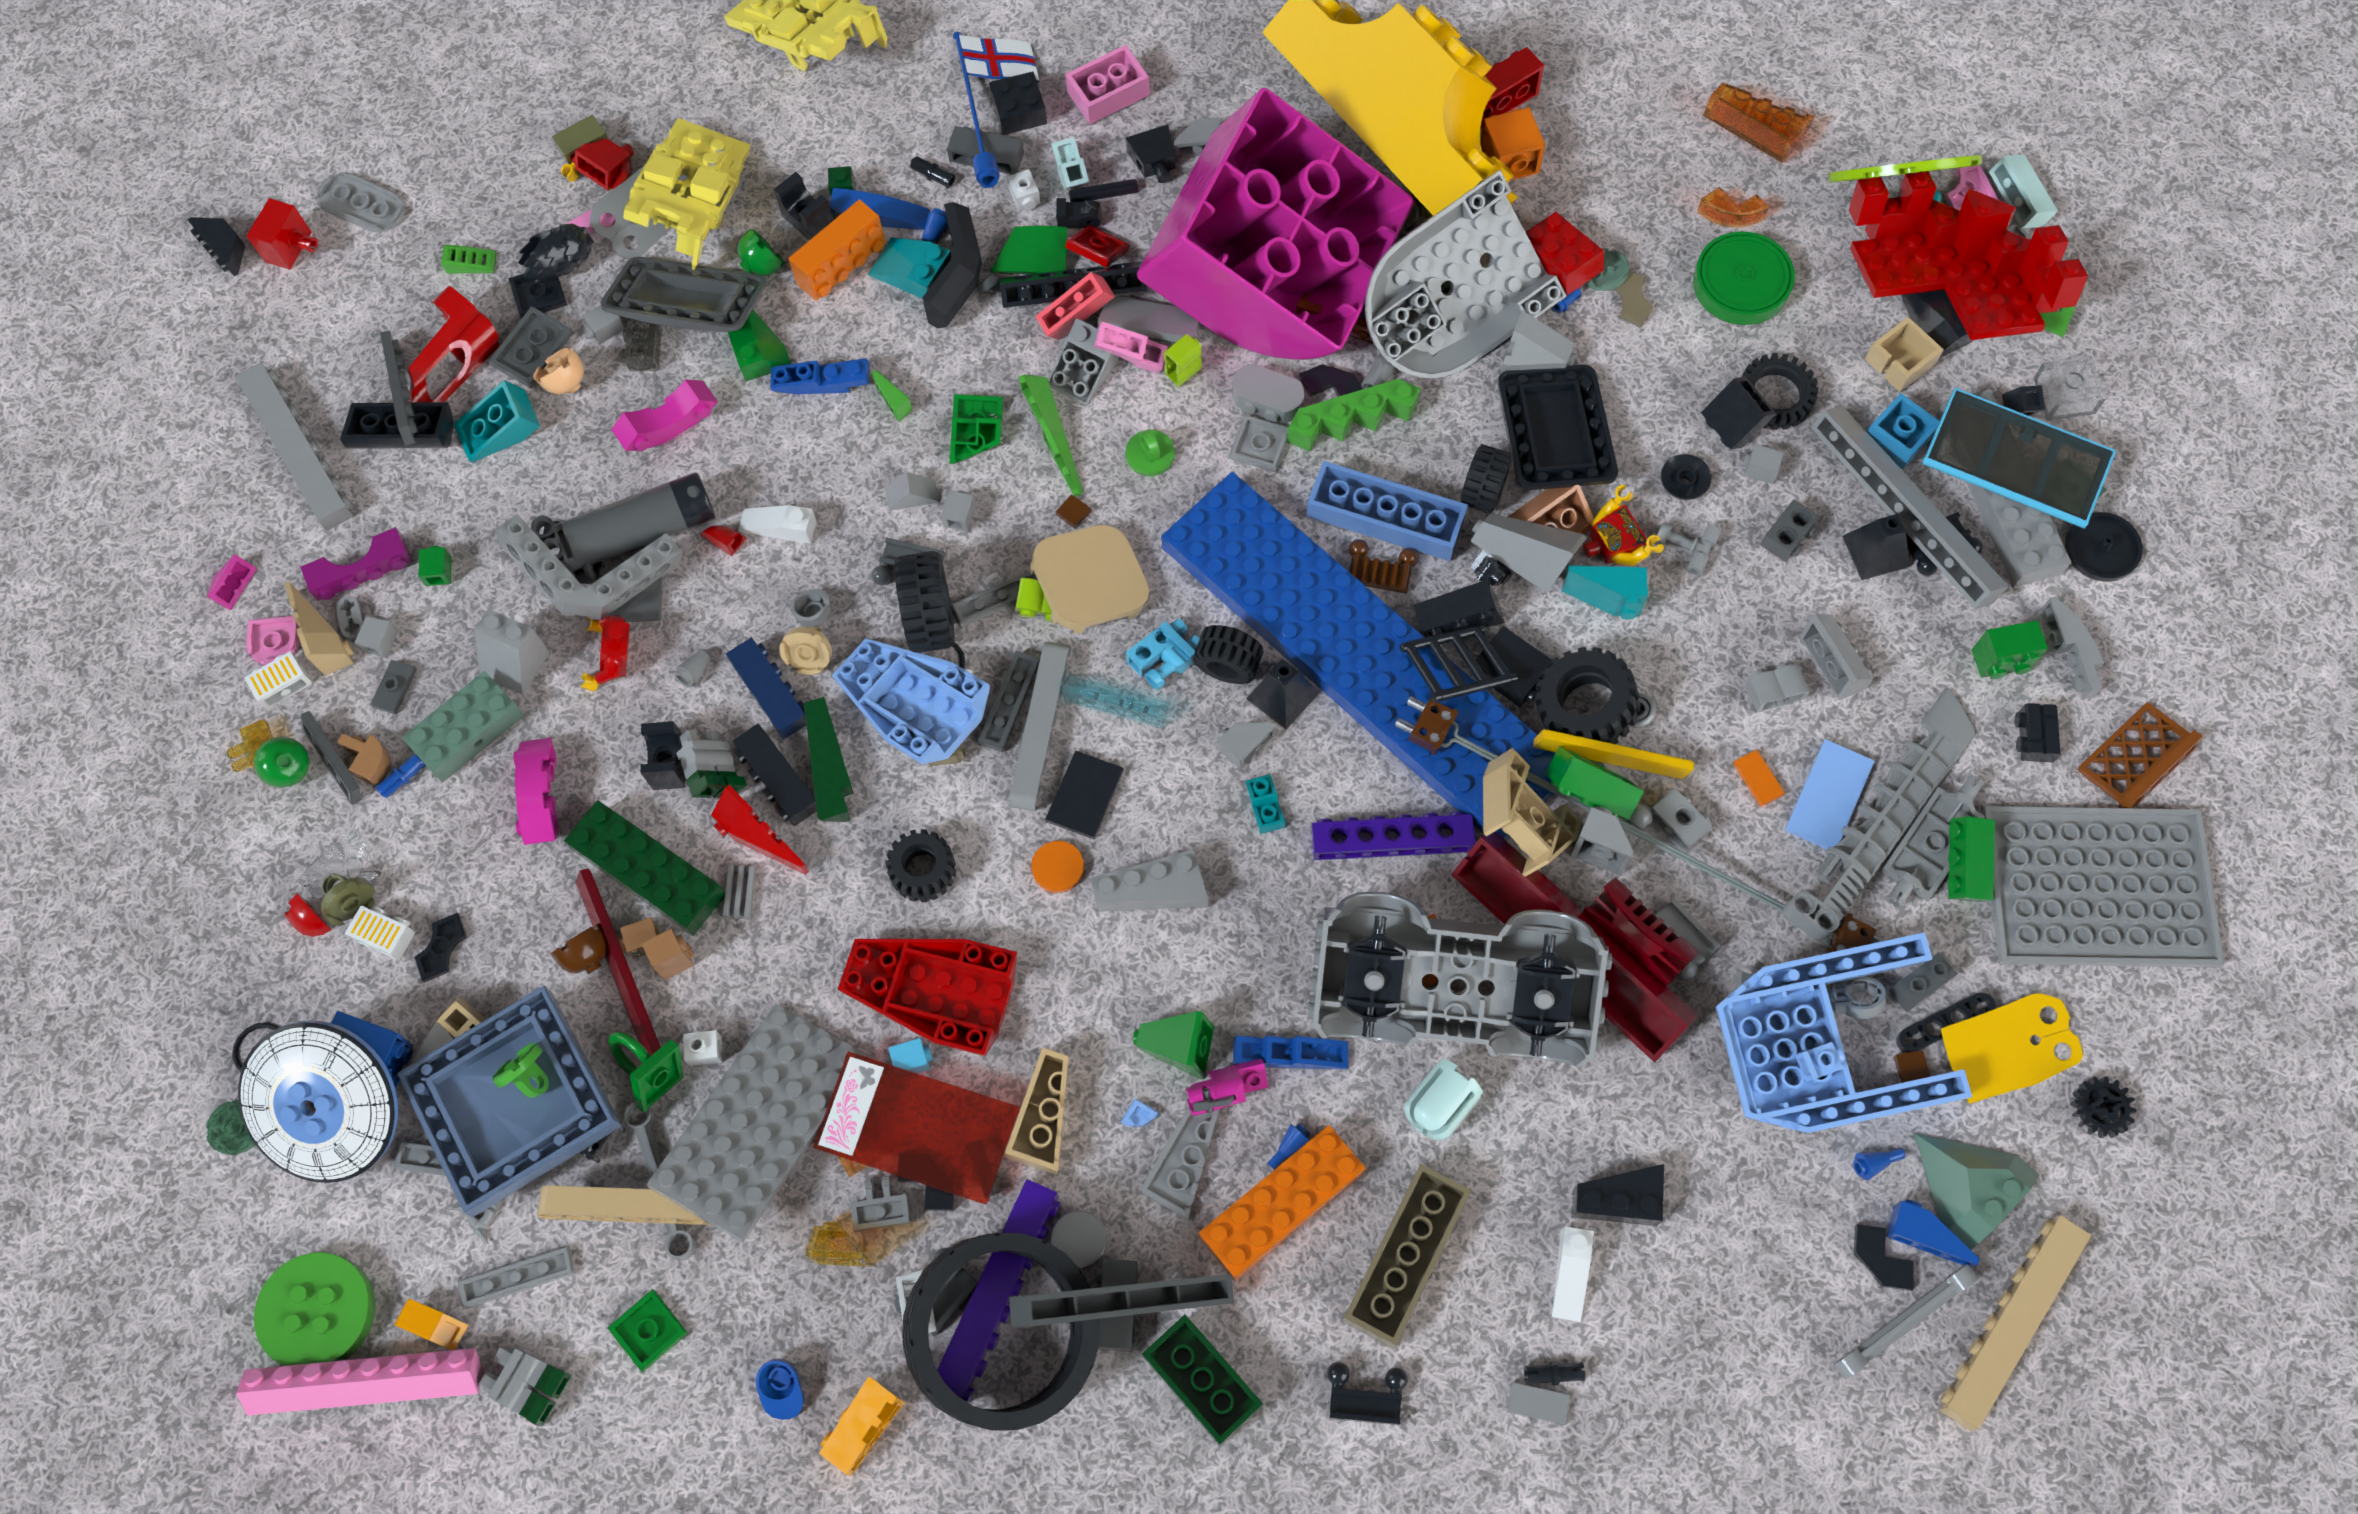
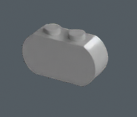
(1267, 393)

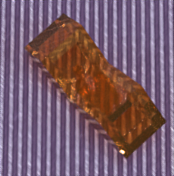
(1725, 212)

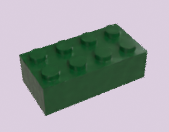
(1202, 1380)

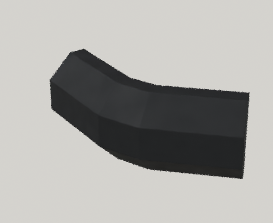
(961, 273)

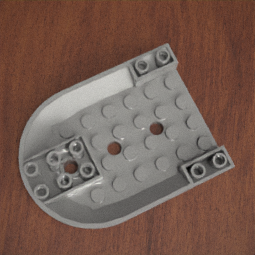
(1482, 302)

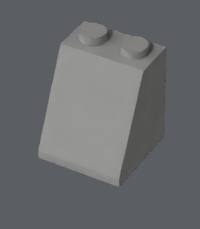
(508, 651)

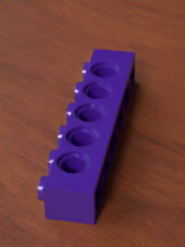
(1381, 846)

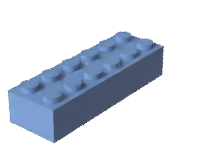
(1386, 510)

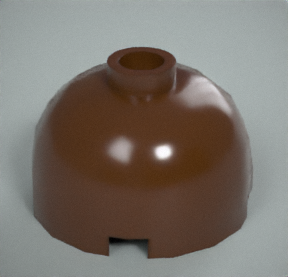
(582, 951)

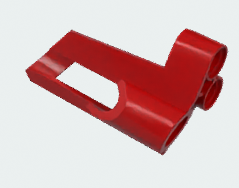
(465, 334)

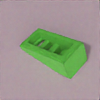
(459, 252)
(894, 398)

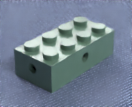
(463, 726)

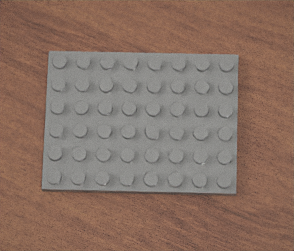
(2103, 887)

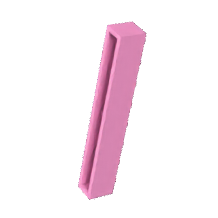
(360, 1381)

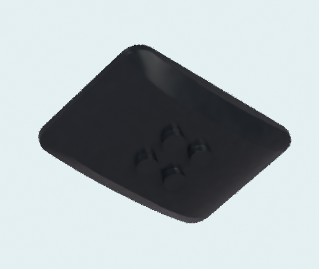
(1557, 427)

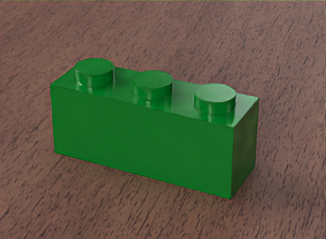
(1971, 859)

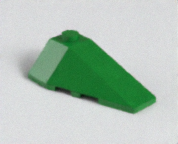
(757, 348)

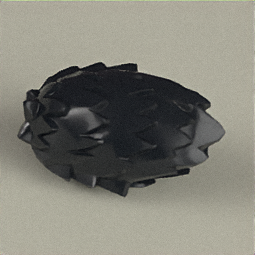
(555, 252)

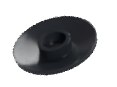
(1686, 467)

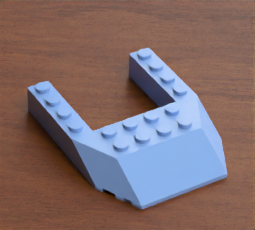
(1789, 1012)

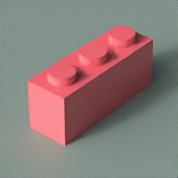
(1078, 302)

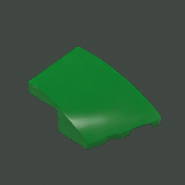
(1033, 251)
(973, 427)

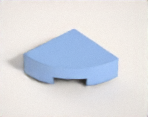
(1139, 1114)

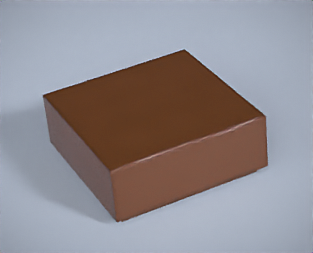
(1073, 511)
(1911, 1066)

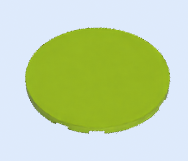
(1905, 168)

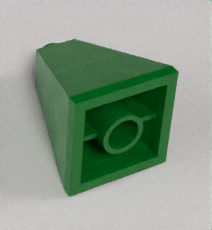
(1179, 1041)

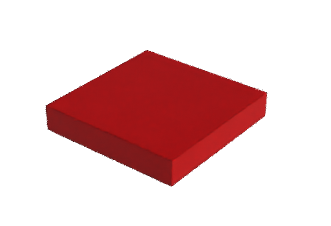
(1097, 246)

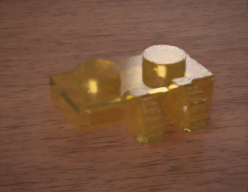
(253, 737)

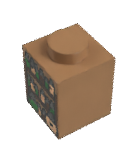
(636, 934)

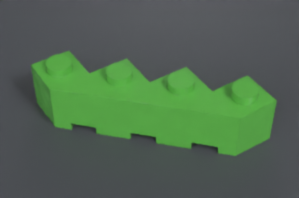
(1361, 407)

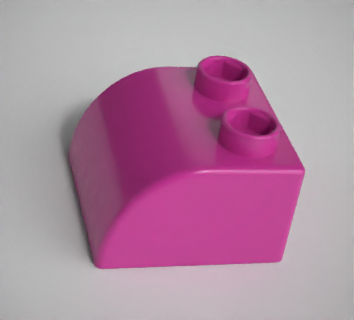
(1273, 218)

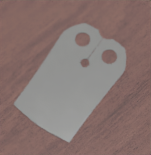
(615, 203)

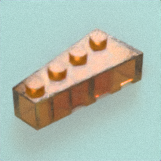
(1758, 121)

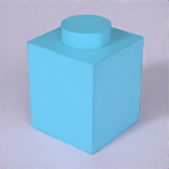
(911, 1056)

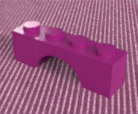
(386, 553)

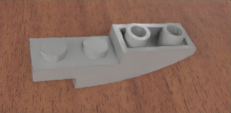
(2071, 636)

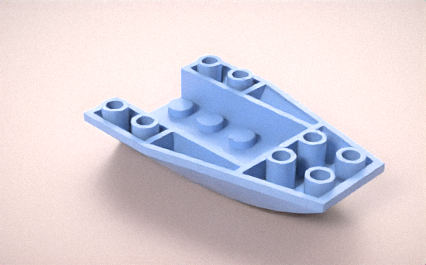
(913, 698)

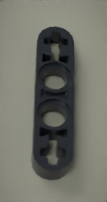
(1942, 1019)

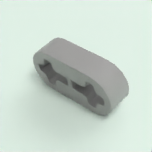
(345, 620)

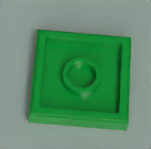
(647, 1330)

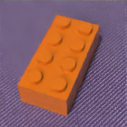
(837, 250)

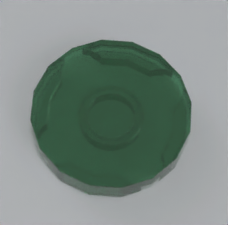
(231, 1137)

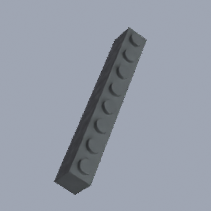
(1120, 1300)

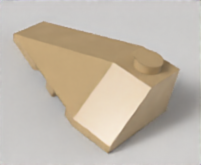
(318, 639)

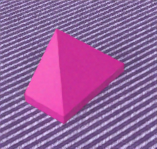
(230, 581)

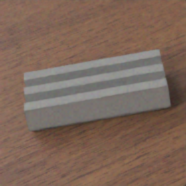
(751, 870)

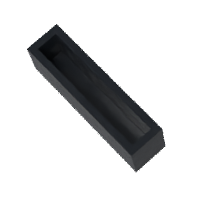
(776, 775)

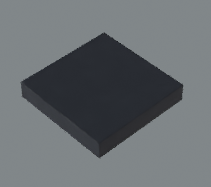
(541, 296)

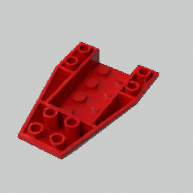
(934, 987)

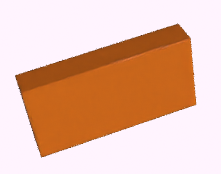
(1758, 778)

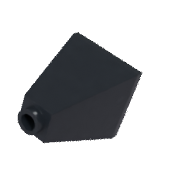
(1878, 547)
(1283, 694)

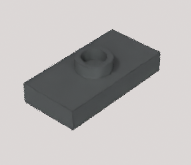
(393, 687)

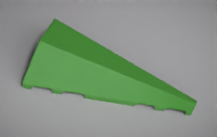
(1042, 403)

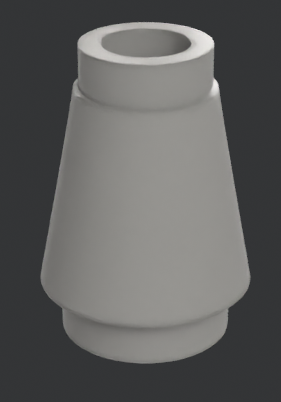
(692, 669)

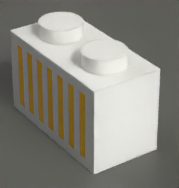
(278, 680)
(380, 932)

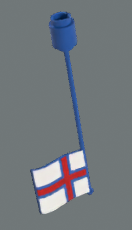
(994, 61)

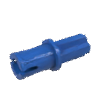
(400, 776)

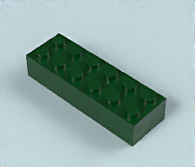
(645, 867)

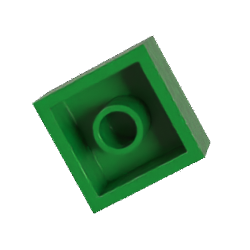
(2009, 649)

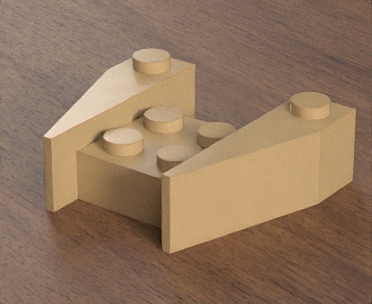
(1523, 814)

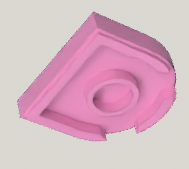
(271, 637)

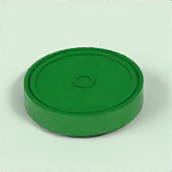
(1743, 278)

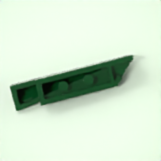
(827, 764)

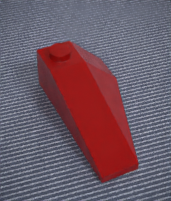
(742, 825)

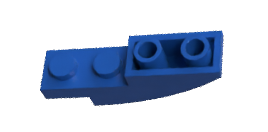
(820, 379)

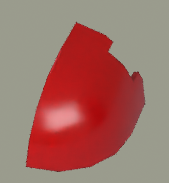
(724, 538)
(305, 918)

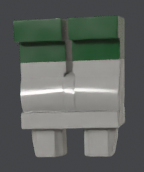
(708, 765)
(514, 1384)

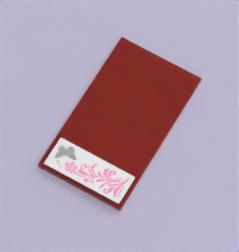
(917, 1127)

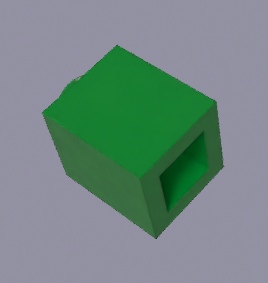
(435, 566)

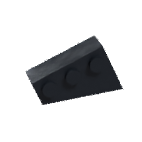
(1459, 609)

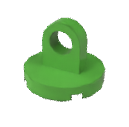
(1150, 452)
(521, 1069)

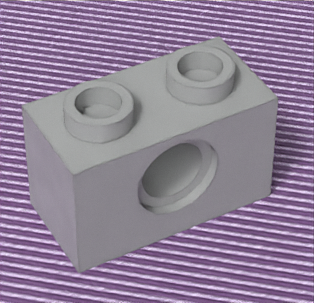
(1682, 834)

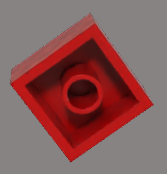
(280, 234)

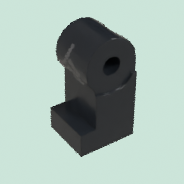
(1077, 214)

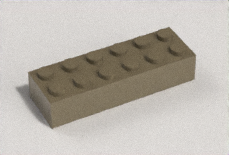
(1406, 1256)

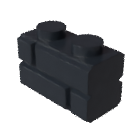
(2038, 732)

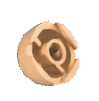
(561, 373)

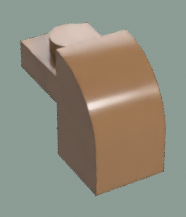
(371, 760)

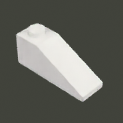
(779, 522)
(1572, 1273)

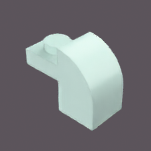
(1070, 166)

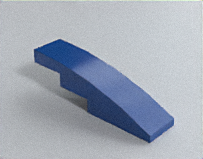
(891, 211)
(1292, 1052)

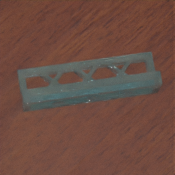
(1116, 702)

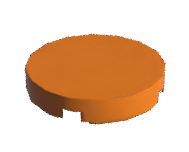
(1057, 866)

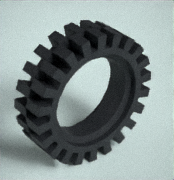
(1802, 380)

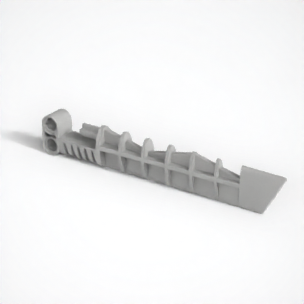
(1900, 800)

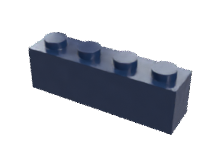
(767, 687)

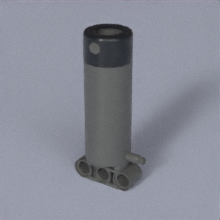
(626, 524)

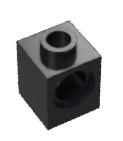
(2025, 400)

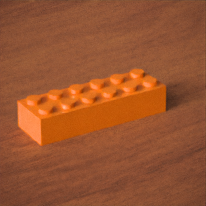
(1281, 1203)

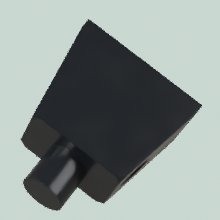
(1152, 152)

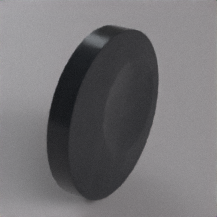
(2105, 548)

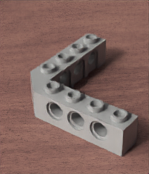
(566, 591)

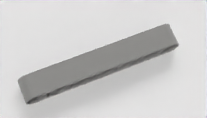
(1038, 727)

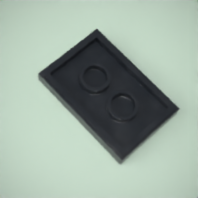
(1084, 795)

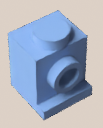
(1811, 1063)

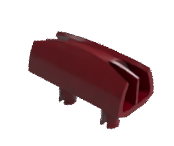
(1640, 932)

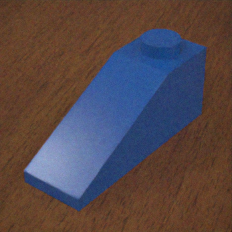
(1924, 1231)

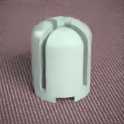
(1441, 1101)

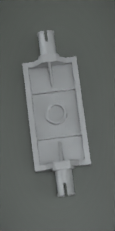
(1922, 855)

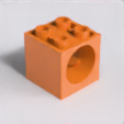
(1514, 141)

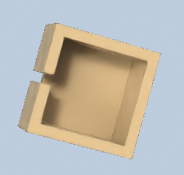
(1904, 354)

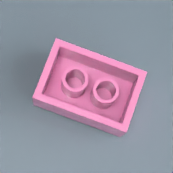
(1107, 84)

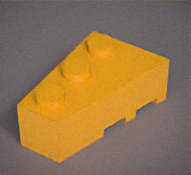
(860, 1426)

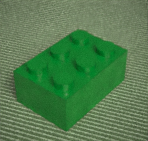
(1593, 783)

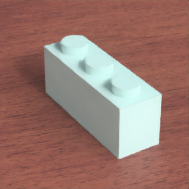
(2023, 190)

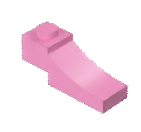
(1131, 347)

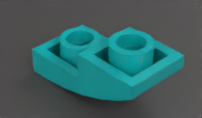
(1265, 804)

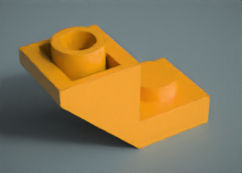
(431, 1324)

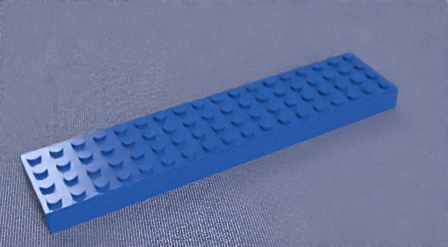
(1342, 638)

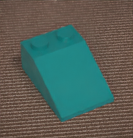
(910, 265)
(497, 422)
(1610, 589)

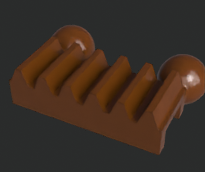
(1381, 574)

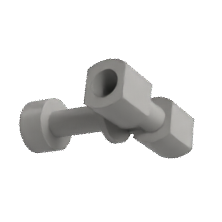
(1698, 548)

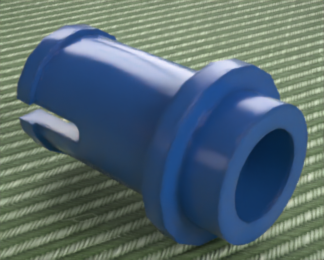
(1562, 306)

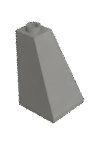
(1528, 548)

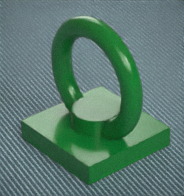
(654, 1075)

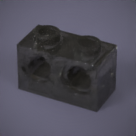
(646, 345)

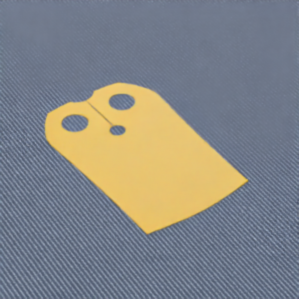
(1998, 1047)

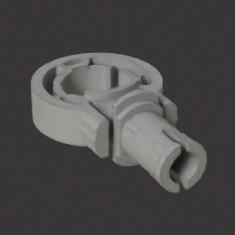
(1843, 1003)

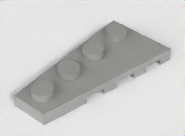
(1180, 1164)

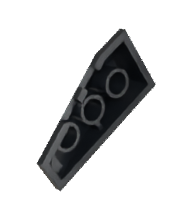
(1937, 318)

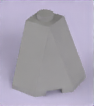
(1537, 347)

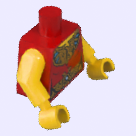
(1618, 534)

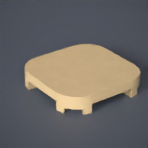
(1089, 577)

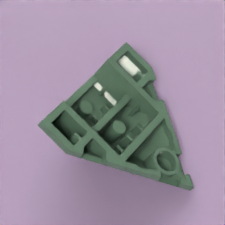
(1973, 1185)

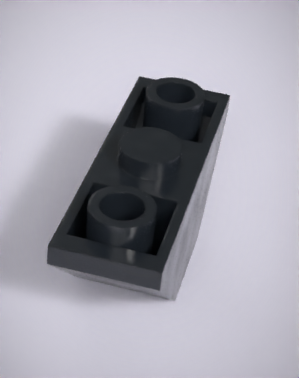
(219, 241)

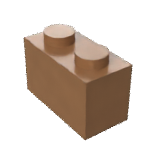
(669, 954)

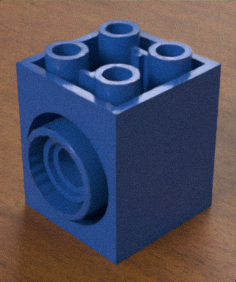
(389, 1045)

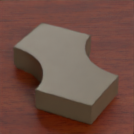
(1634, 305)

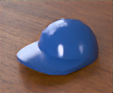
(779, 1389)

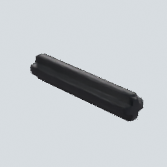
(1103, 190)

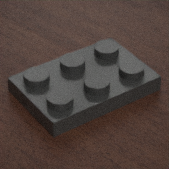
(529, 346)

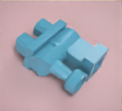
(1163, 644)

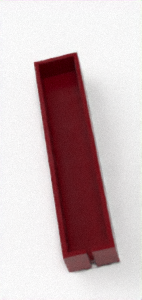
(1635, 999)

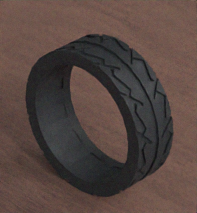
(1076, 1365)

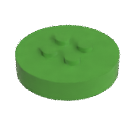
(314, 1310)

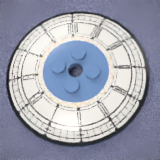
(348, 1089)

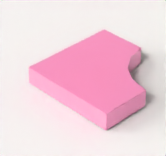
(1969, 178)

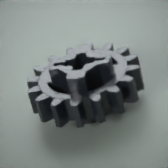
(2103, 1094)

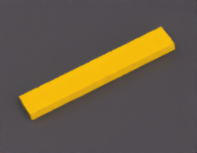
(1615, 754)

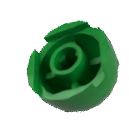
(758, 254)
(281, 762)

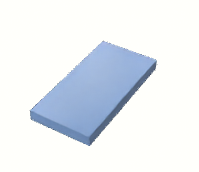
(1829, 795)

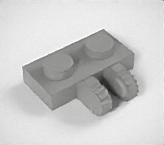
(880, 1212)

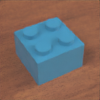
(1903, 430)

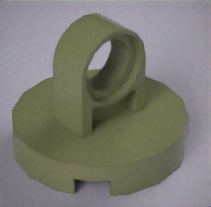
(345, 898)

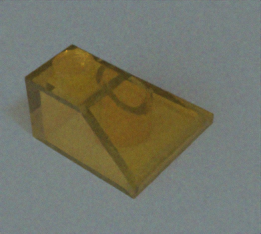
(834, 1246)

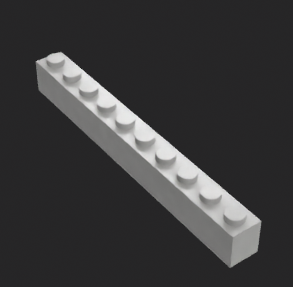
(1918, 515)

